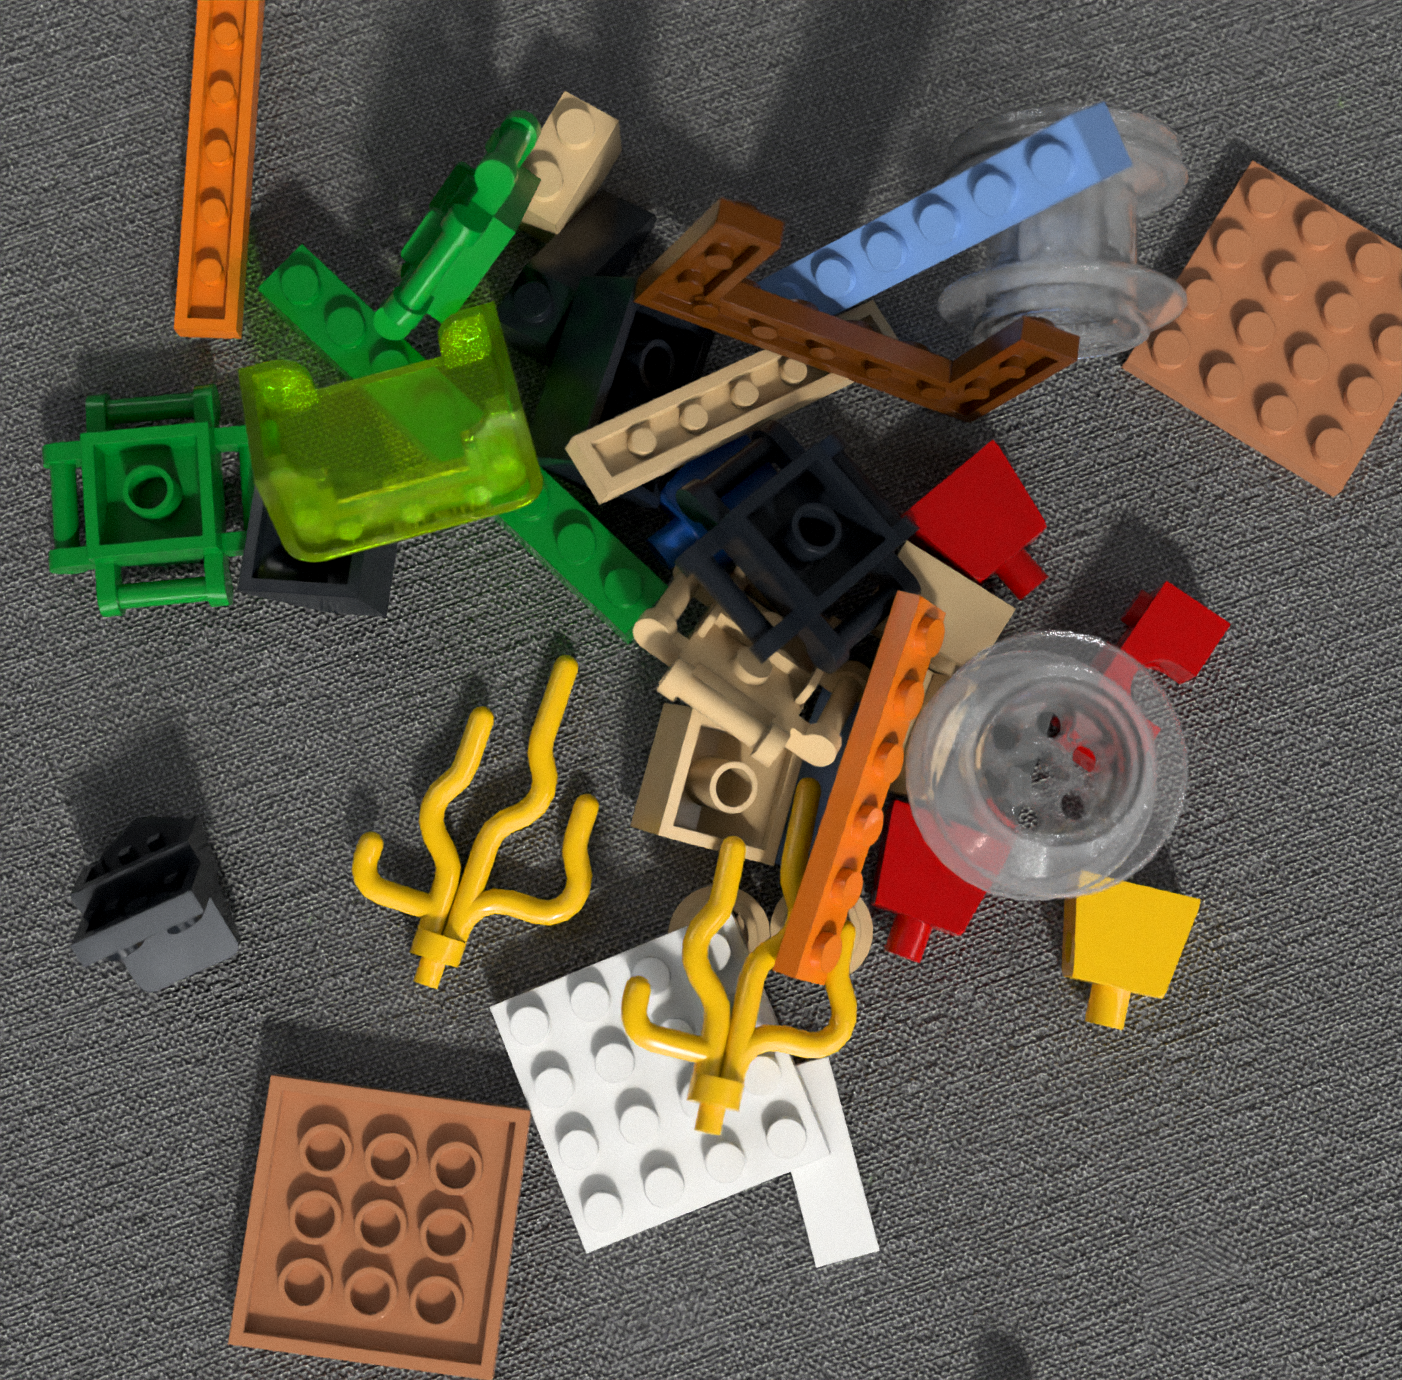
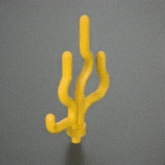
(454, 908)
(732, 1041)

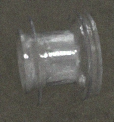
(1080, 254)
(1103, 705)

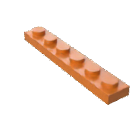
(219, 169)
(860, 788)

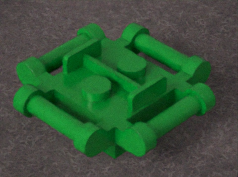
(464, 230)
(149, 498)

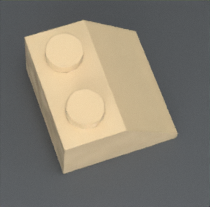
(710, 787)

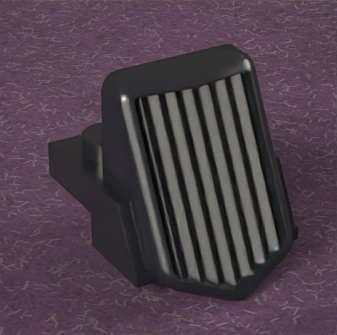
(155, 904)

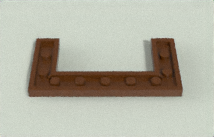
(706, 285)

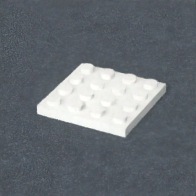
(621, 1113)

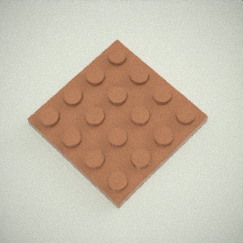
(1285, 330)
(381, 1227)

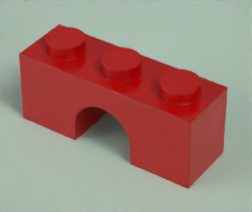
(1164, 634)

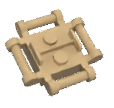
(736, 691)

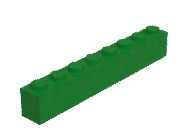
(549, 528)

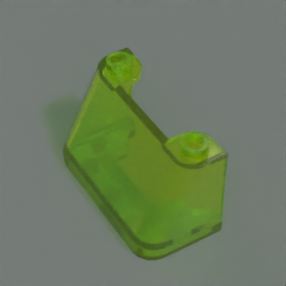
(393, 447)

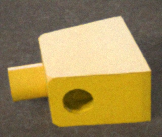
(1124, 945)

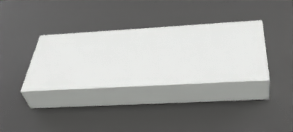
(832, 1188)

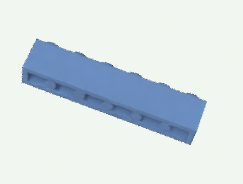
(958, 213)

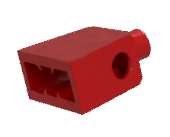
(982, 523)
(917, 887)

